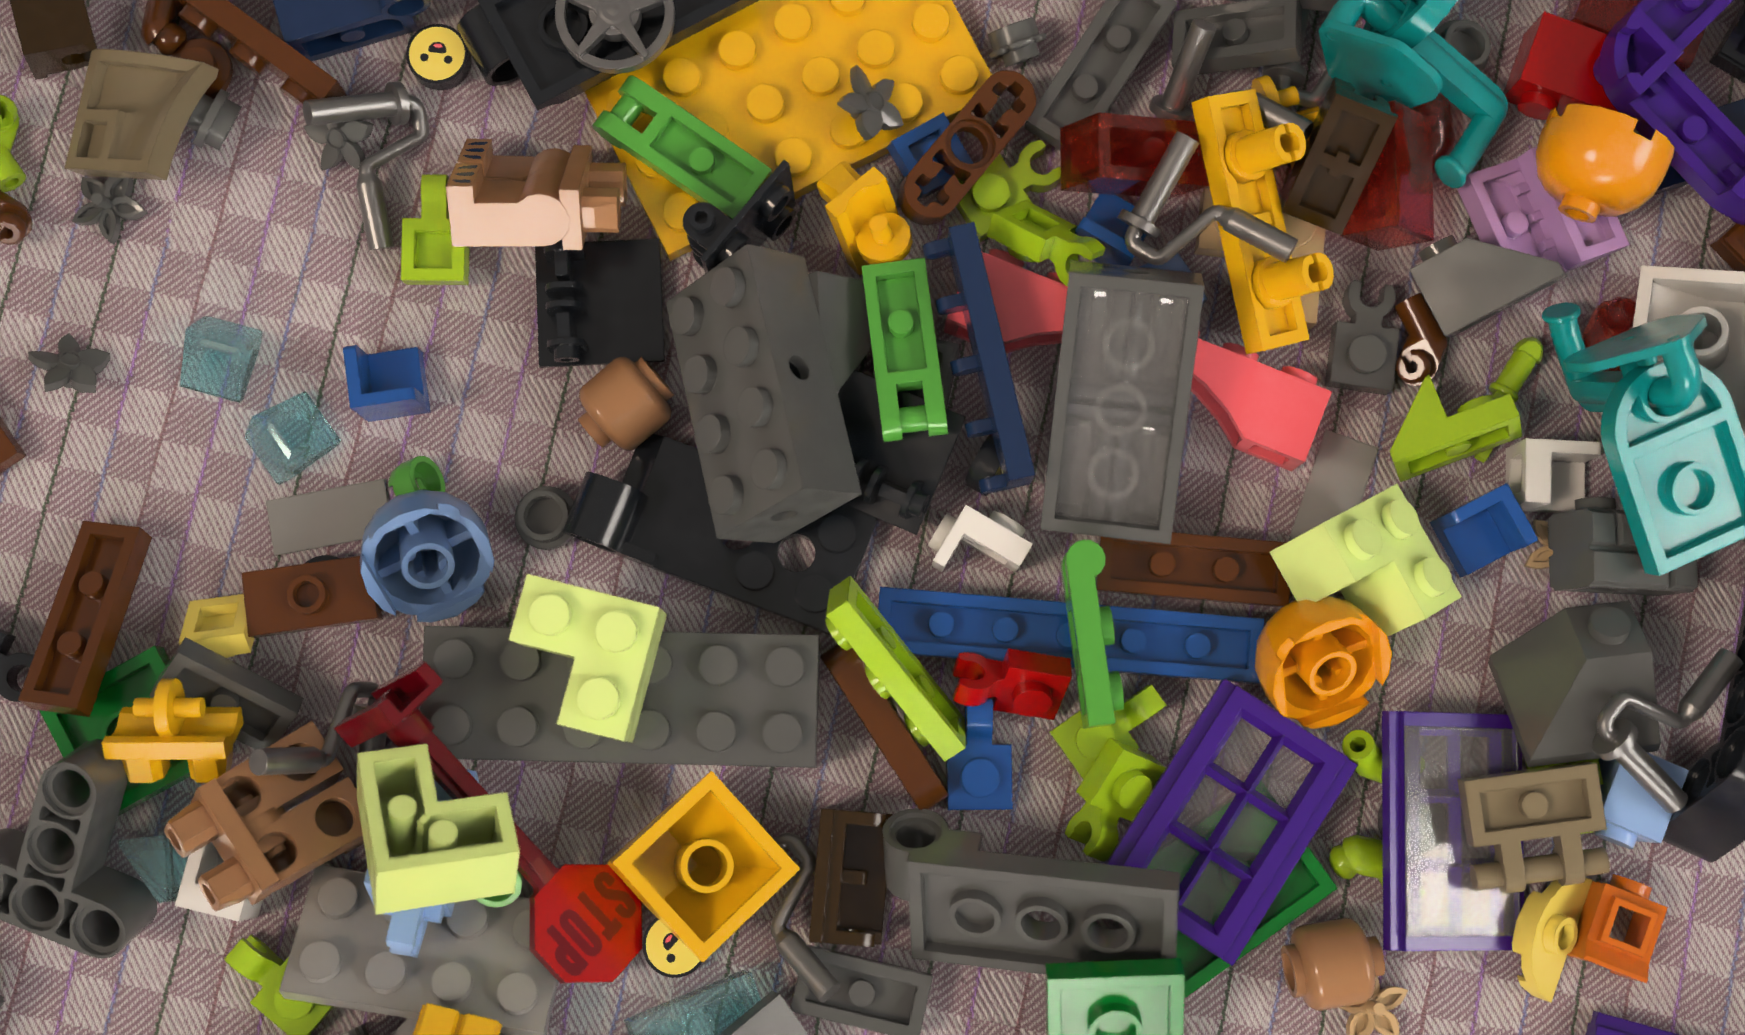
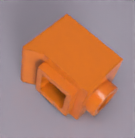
(1626, 958)

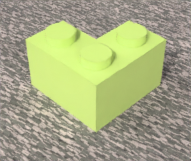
(1376, 561)
(611, 649)
(427, 848)

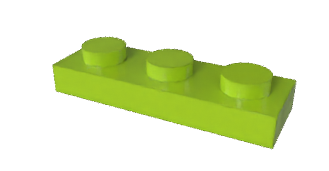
(895, 669)

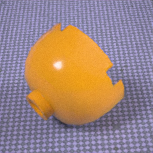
(1598, 163)
(1321, 660)

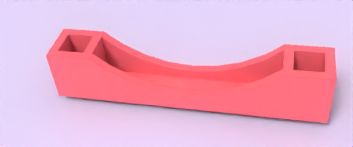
(1256, 405)

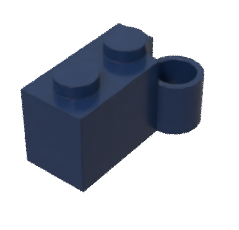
(337, 26)

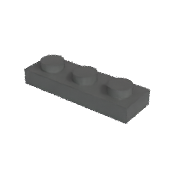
(1099, 64)

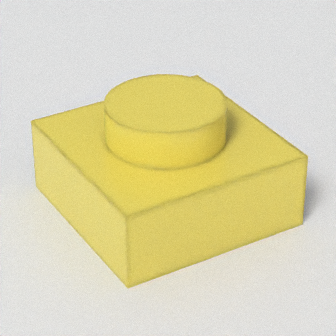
(218, 625)

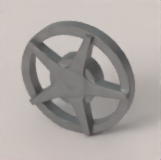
(615, 23)

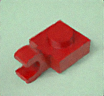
(1019, 684)

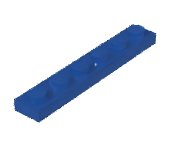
(1144, 638)

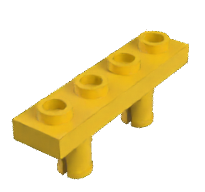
(1241, 175)

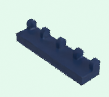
(988, 357)

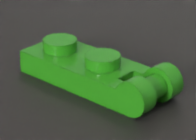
(682, 148)
(904, 347)
(1090, 631)

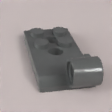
(977, 903)

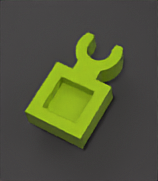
(1004, 187)

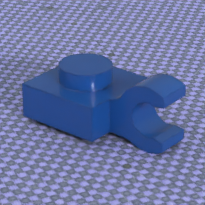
(982, 771)

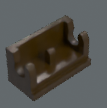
(53, 35)
(1338, 157)
(849, 879)

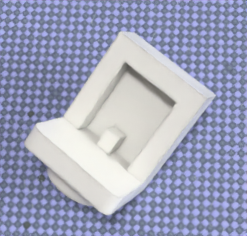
(992, 536)

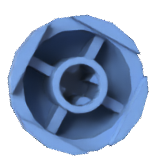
(426, 556)

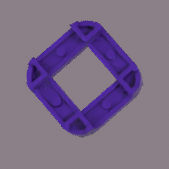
(1647, 85)

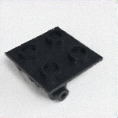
(764, 216)
(599, 303)
(896, 475)

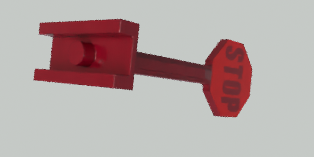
(580, 914)

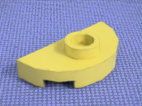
(1547, 934)

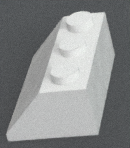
(1722, 301)

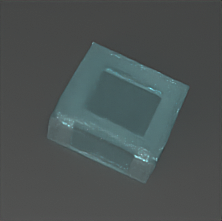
(219, 357)
(290, 437)
(156, 865)

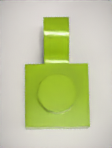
(1040, 235)
(427, 242)
(1084, 745)
(1112, 789)
(260, 964)

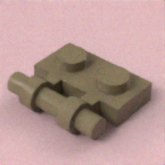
(1532, 806)

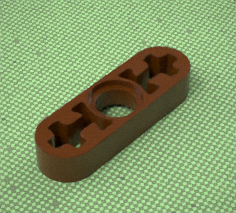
(1005, 126)
(885, 728)

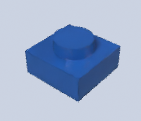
(914, 144)

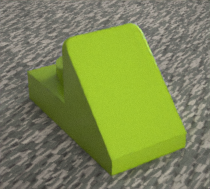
(1434, 440)

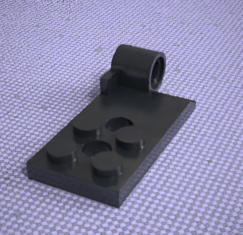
(523, 42)
(666, 523)

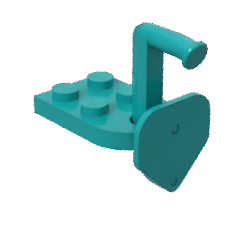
(1411, 63)
(1663, 432)

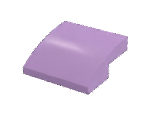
(1518, 214)

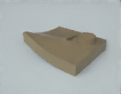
(134, 113)

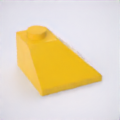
(703, 866)

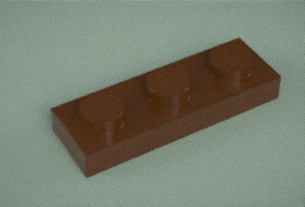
(261, 49)
(1195, 569)
(85, 619)

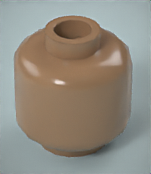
(625, 403)
(1332, 964)

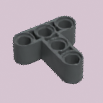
(57, 870)

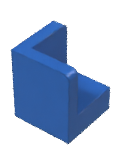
(1105, 227)
(386, 383)
(1483, 530)

